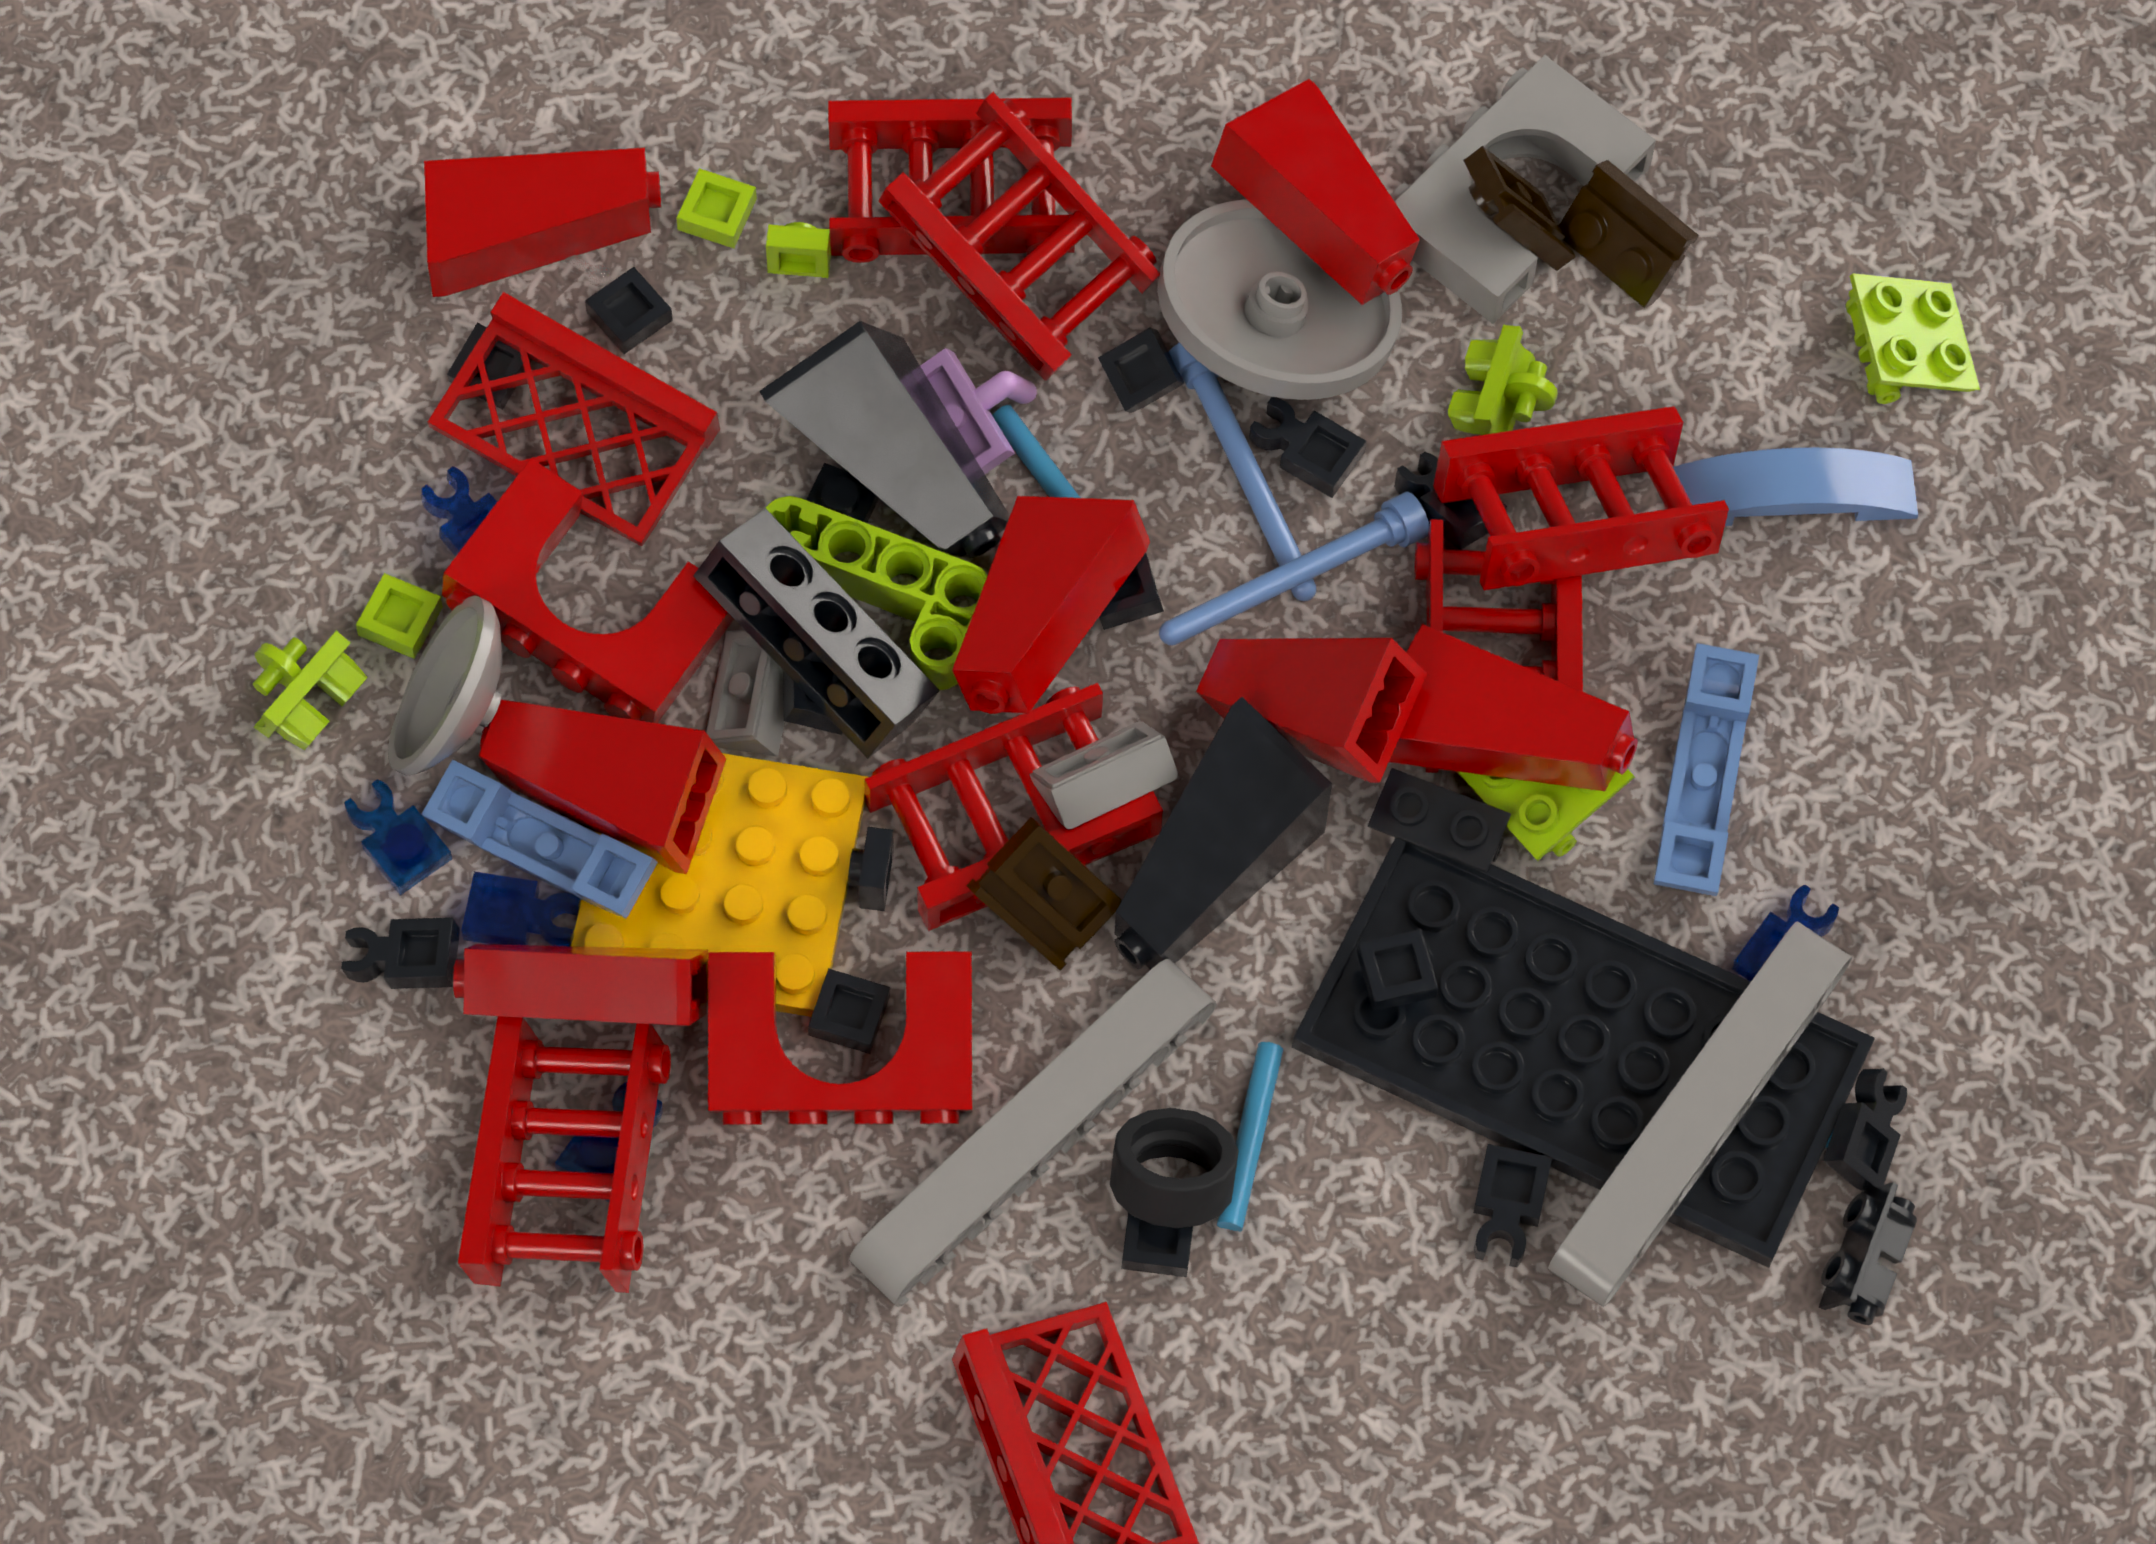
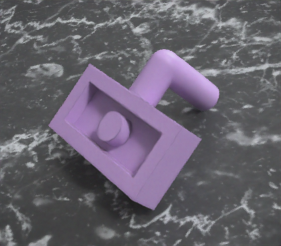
(971, 405)

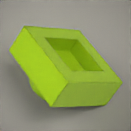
(716, 208)
(798, 250)
(399, 615)

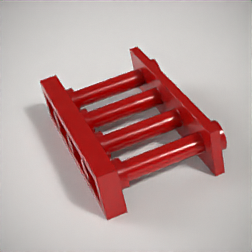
(919, 130)
(960, 248)
(1575, 453)
(1554, 622)
(898, 781)
(510, 1118)

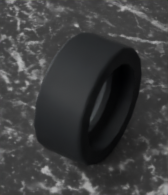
(1169, 1199)

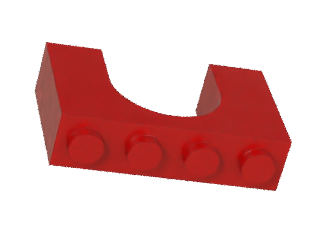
(628, 670)
(755, 1076)

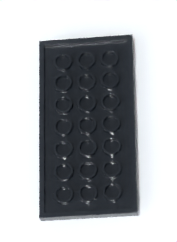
(1571, 1038)

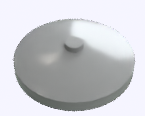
(1266, 311)

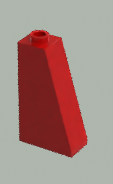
(1319, 190)
(530, 211)
(1044, 594)
(1325, 695)
(1508, 720)
(610, 774)
(584, 983)

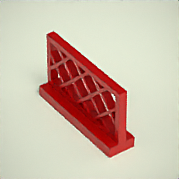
(598, 372)
(1016, 1449)

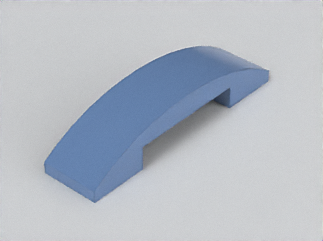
(1804, 483)
(1705, 769)
(539, 840)

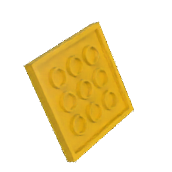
(760, 878)

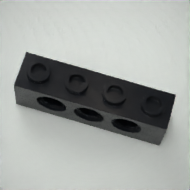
(816, 632)

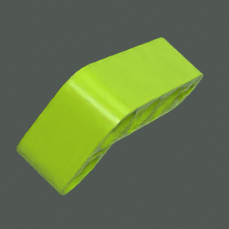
(882, 558)

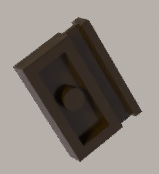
(1519, 207)
(1626, 233)
(1045, 893)

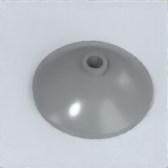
(449, 689)

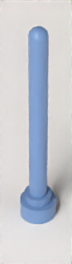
(1242, 461)
(1399, 522)

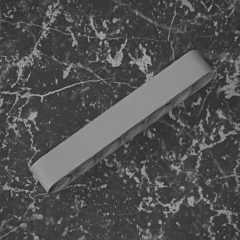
(1699, 1114)
(1029, 1130)

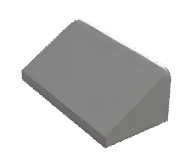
(747, 698)
(1105, 774)

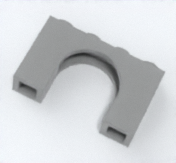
(1540, 117)

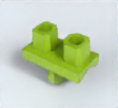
(1511, 389)
(328, 669)

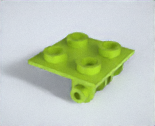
(1909, 336)
(1543, 812)

